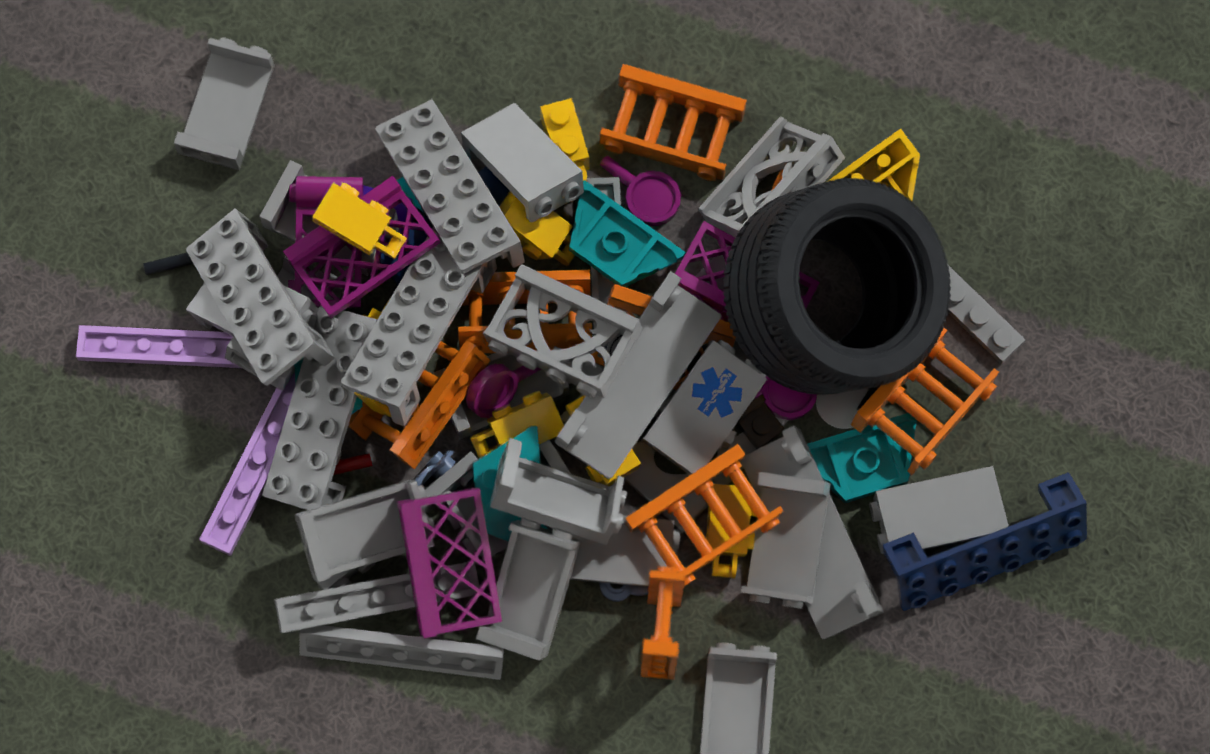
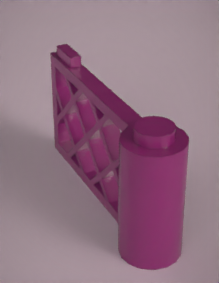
(308, 194)

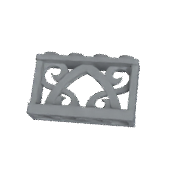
(767, 156)
(546, 290)

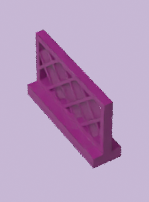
(321, 241)
(708, 292)
(420, 567)

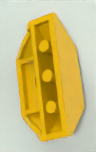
(889, 163)

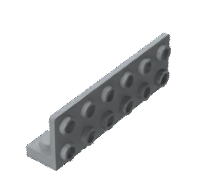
(449, 188)
(254, 299)
(412, 330)
(673, 332)
(318, 418)
(842, 586)

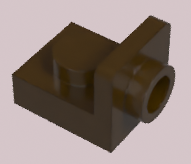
(759, 423)

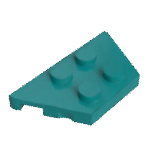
(618, 241)
(864, 461)
(485, 475)

